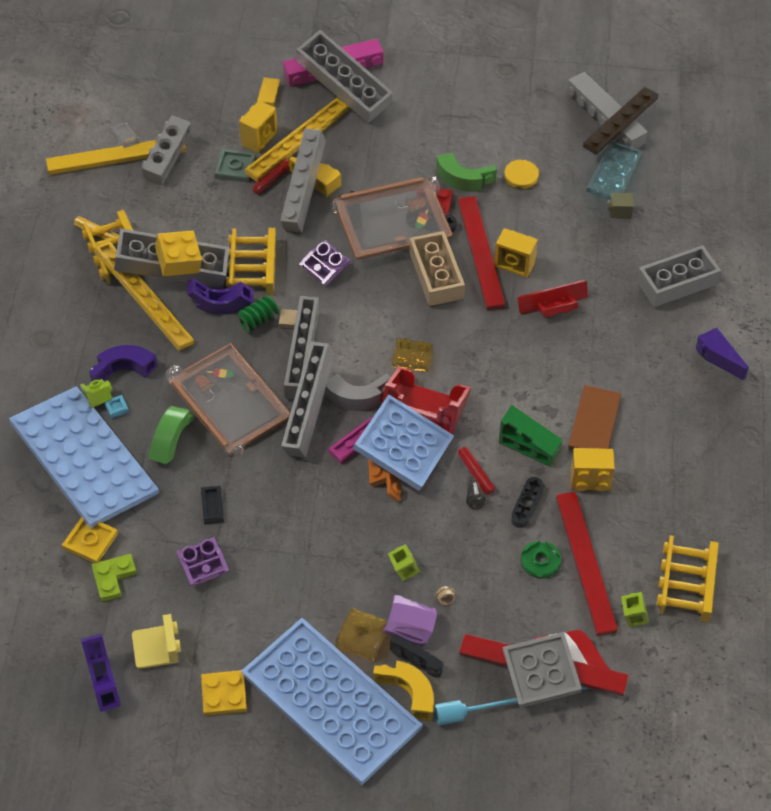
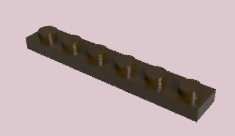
(620, 121)

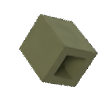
(621, 205)

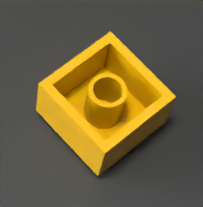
(258, 126)
(515, 252)
(178, 253)
(592, 469)

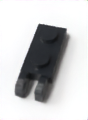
(416, 655)

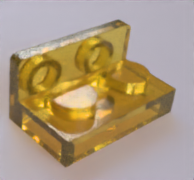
(412, 354)

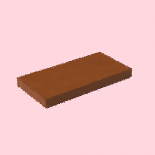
(594, 418)

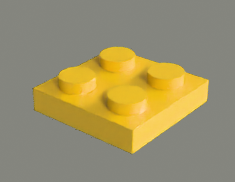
(90, 543)
(223, 693)

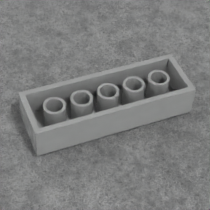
(344, 76)
(138, 256)

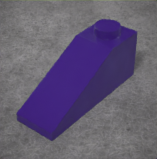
(718, 351)

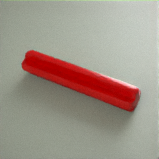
(272, 176)
(476, 470)

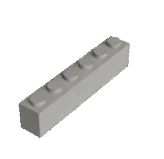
(603, 107)
(303, 180)
(302, 336)
(308, 399)

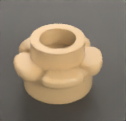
(445, 596)

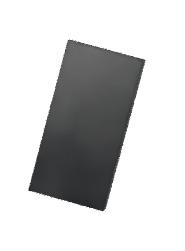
(212, 504)

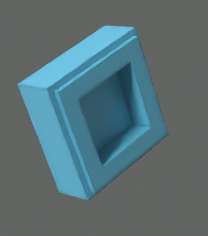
(116, 407)

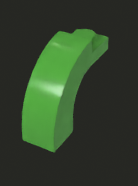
(461, 177)
(168, 433)

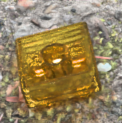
(367, 644)

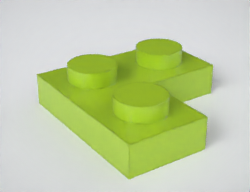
(108, 573)

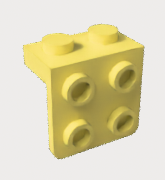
(156, 645)

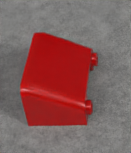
(435, 406)

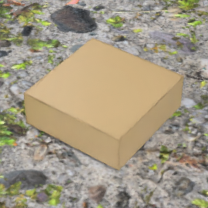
(287, 318)

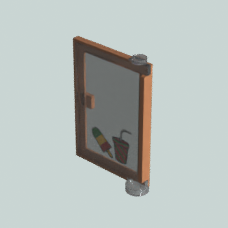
(389, 215)
(229, 398)

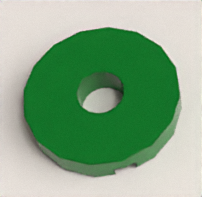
(538, 569)

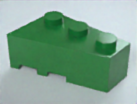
(528, 437)

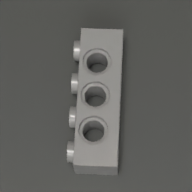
(159, 171)

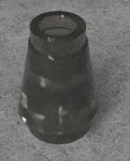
(475, 497)

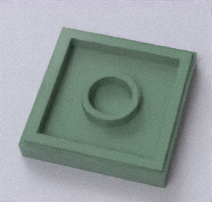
(233, 164)

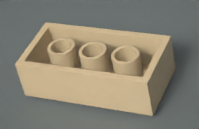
(436, 268)

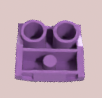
(324, 262)
(205, 565)
(410, 620)

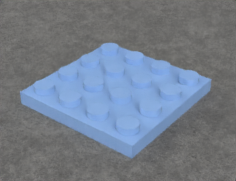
(403, 442)

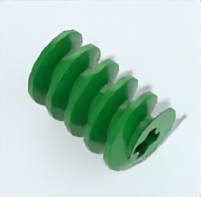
(256, 312)

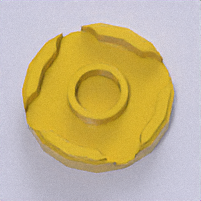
(521, 174)

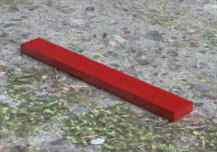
(481, 253)
(586, 564)
(588, 675)

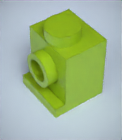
(97, 392)
(404, 562)
(635, 609)

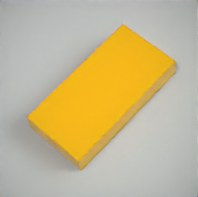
(269, 91)

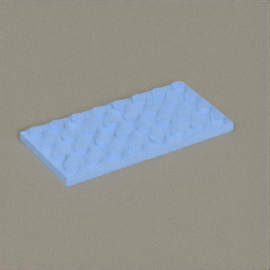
(83, 457)
(332, 700)

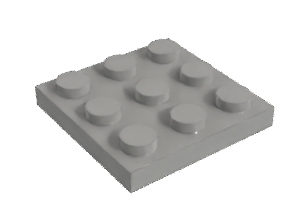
(541, 669)

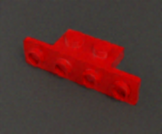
(554, 300)

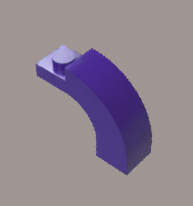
(220, 301)
(123, 357)
(100, 672)

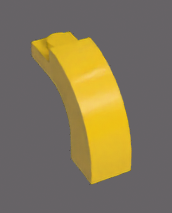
(413, 682)

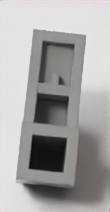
(355, 397)

